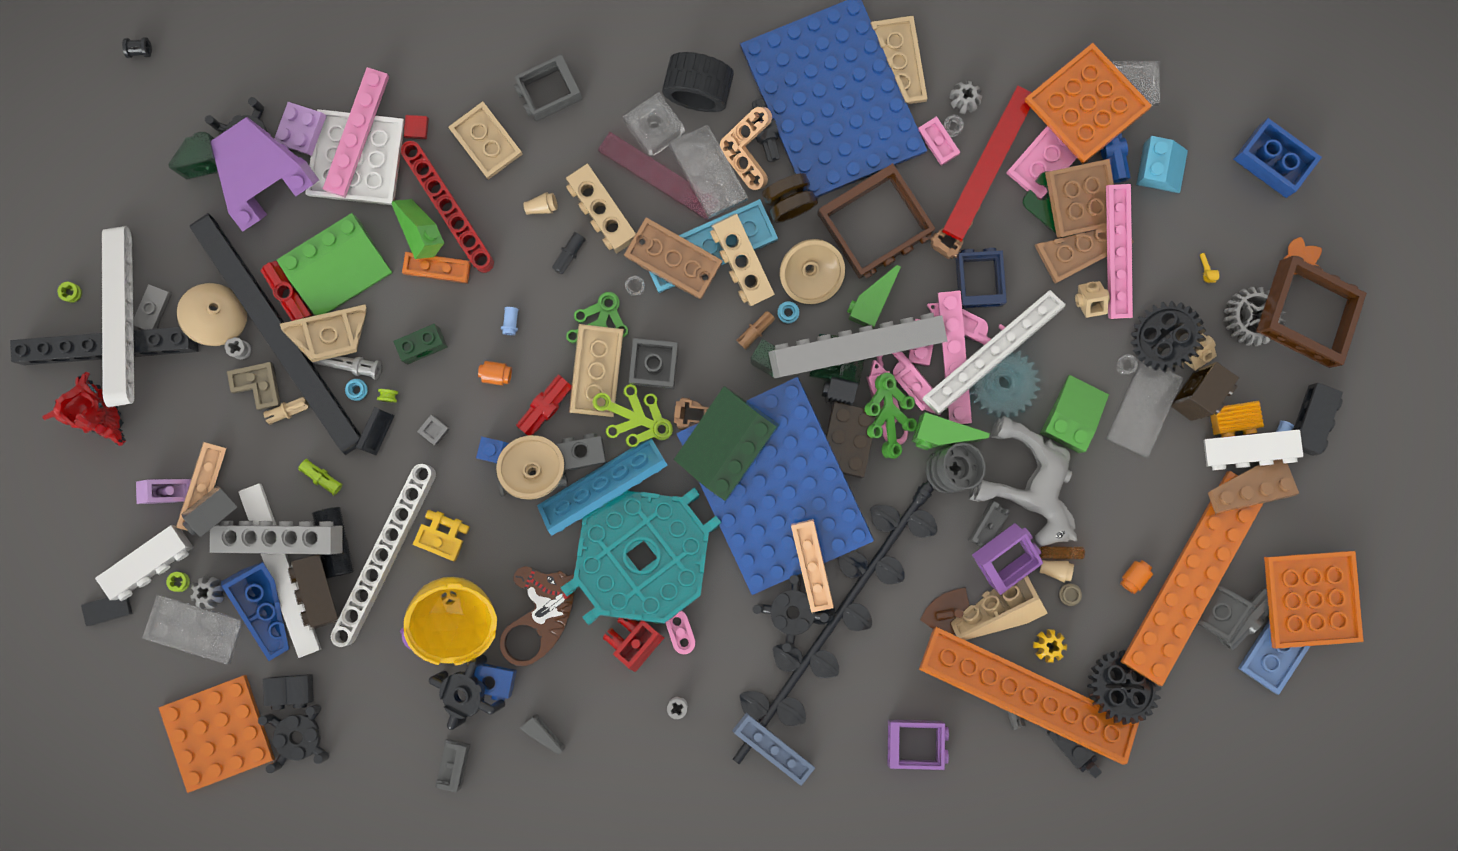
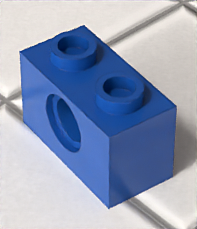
(503, 678)

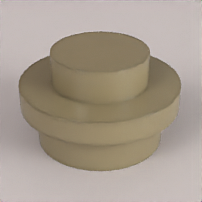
(1070, 594)

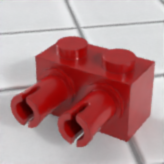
(637, 646)

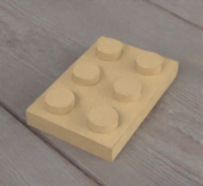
(485, 140)

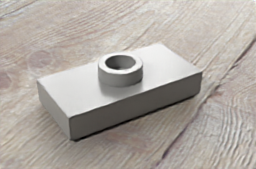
(151, 308)

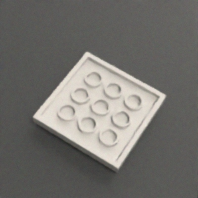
(377, 168)

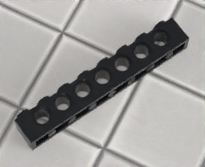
(89, 346)

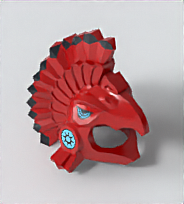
(85, 409)

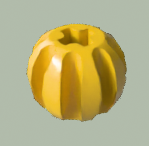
(1056, 641)

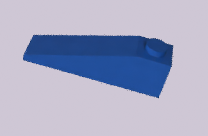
(257, 602)

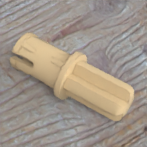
(286, 410)

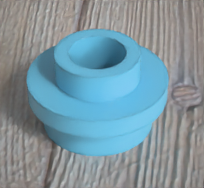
(788, 305)
(349, 389)

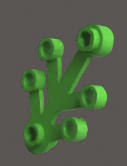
(603, 316)
(886, 389)

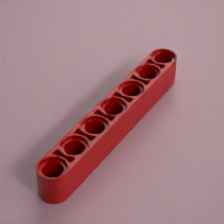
(443, 197)

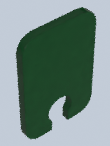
(1041, 208)

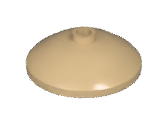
(821, 280)
(210, 326)
(529, 455)

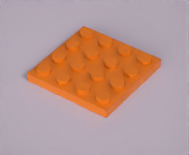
(1088, 103)
(1313, 599)
(216, 733)

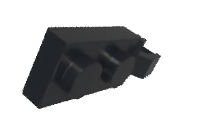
(1079, 755)

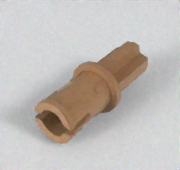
(755, 330)

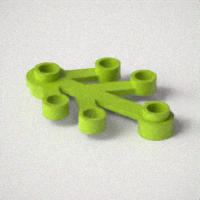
(635, 417)

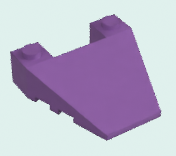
(251, 162)

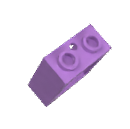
(1018, 568)
(942, 735)

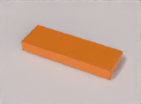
(437, 268)

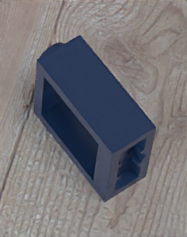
(982, 301)

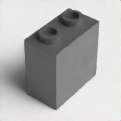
(207, 512)

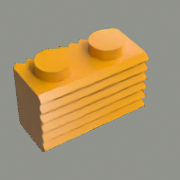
(1236, 418)

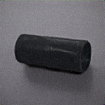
(338, 563)

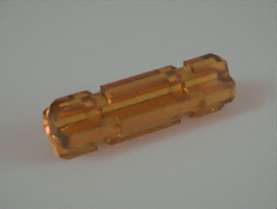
(1062, 552)

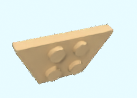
(328, 333)

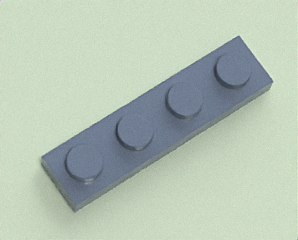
(773, 749)

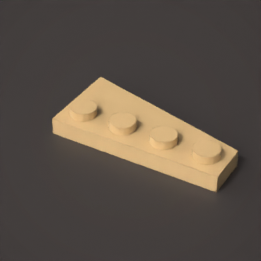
(903, 56)

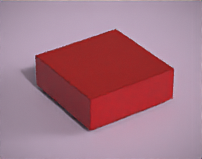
(416, 127)

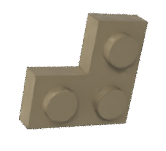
(261, 380)

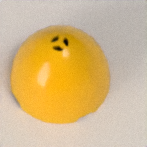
(453, 629)

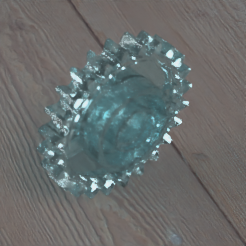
(1018, 393)

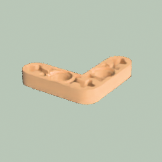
(740, 145)

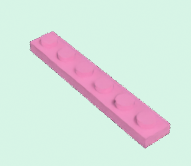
(356, 132)
(1119, 251)
(954, 350)

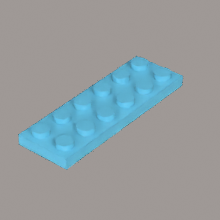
(755, 223)

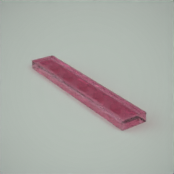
(651, 172)

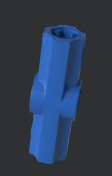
(1117, 153)

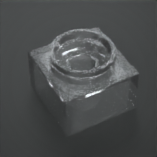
(654, 111)

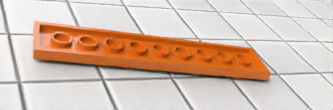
(1188, 590)
(1026, 695)

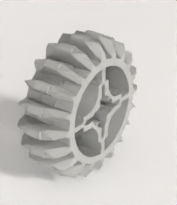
(1239, 327)

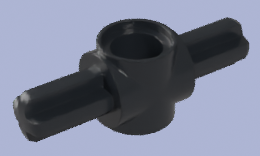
(768, 135)

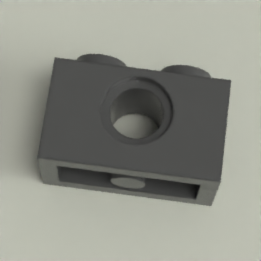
(594, 456)

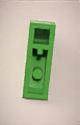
(418, 229)
(870, 303)

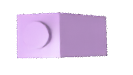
(161, 491)

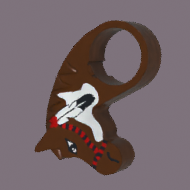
(550, 610)

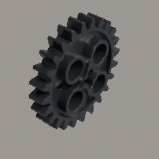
(1179, 350)
(1125, 708)

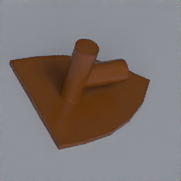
(946, 609)

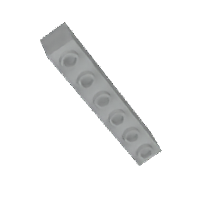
(224, 540)

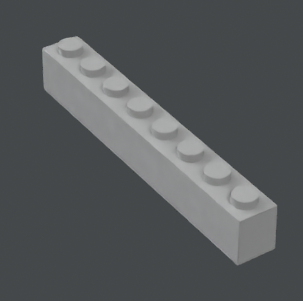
(857, 346)

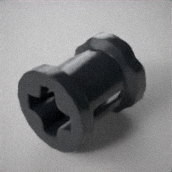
(129, 47)

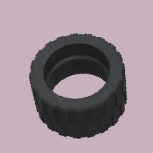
(698, 82)

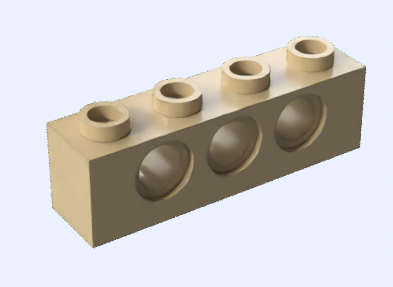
(586, 178)
(761, 289)

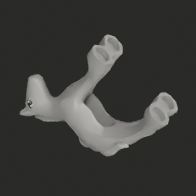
(1042, 487)

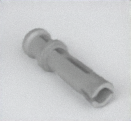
(357, 366)

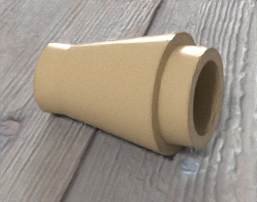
(542, 204)
(1058, 569)

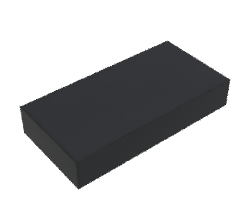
(375, 431)
(105, 610)

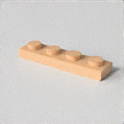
(203, 477)
(812, 565)

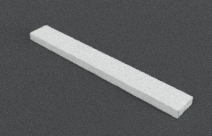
(993, 352)
(258, 510)

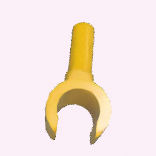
(1209, 275)

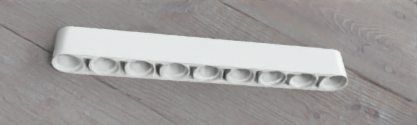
(117, 317)
(375, 562)

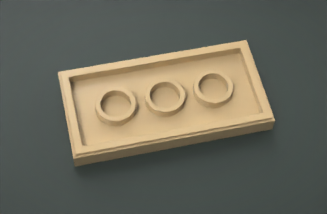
(595, 368)

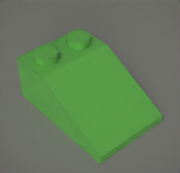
(1075, 415)
(940, 432)

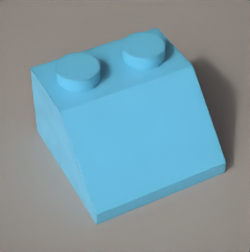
(1162, 164)

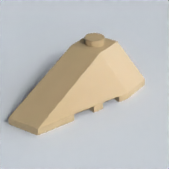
(1000, 612)

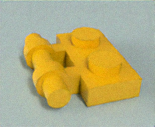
(439, 542)

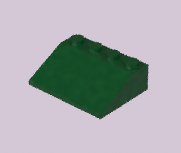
(726, 443)

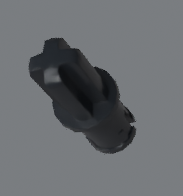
(568, 253)

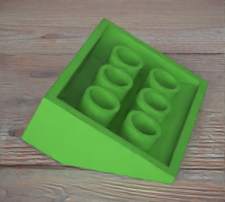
(334, 265)

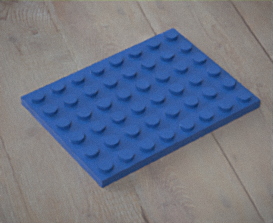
(833, 97)
(787, 484)

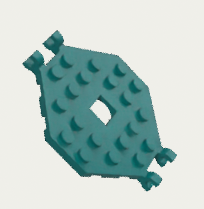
(663, 585)

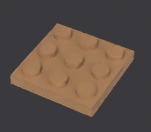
(1079, 197)

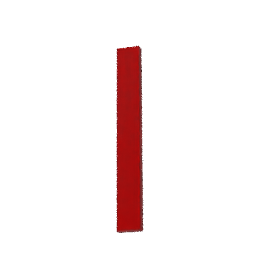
(988, 165)

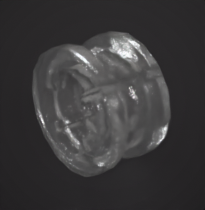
(952, 133)
(639, 280)
(1119, 367)

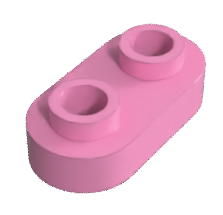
(679, 632)

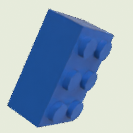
(1277, 158)

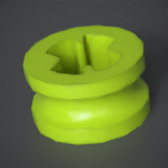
(71, 286)
(387, 395)
(185, 583)

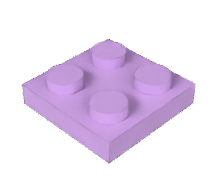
(300, 128)

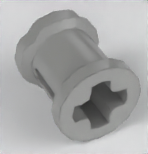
(245, 351)
(675, 714)

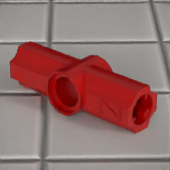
(279, 283)
(544, 406)

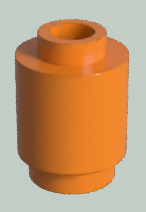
(495, 373)
(1136, 576)

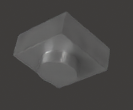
(433, 430)

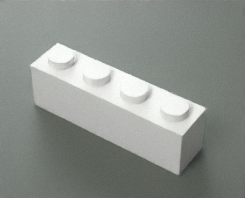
(1253, 448)
(144, 563)

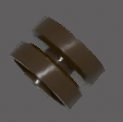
(789, 197)

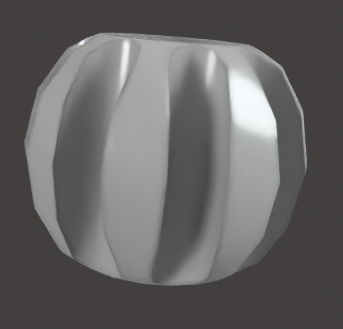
(963, 104)
(200, 591)

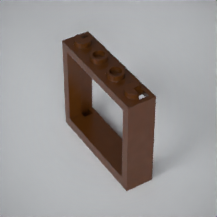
(888, 173)
(1275, 301)

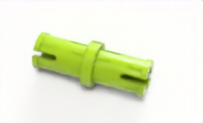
(320, 477)

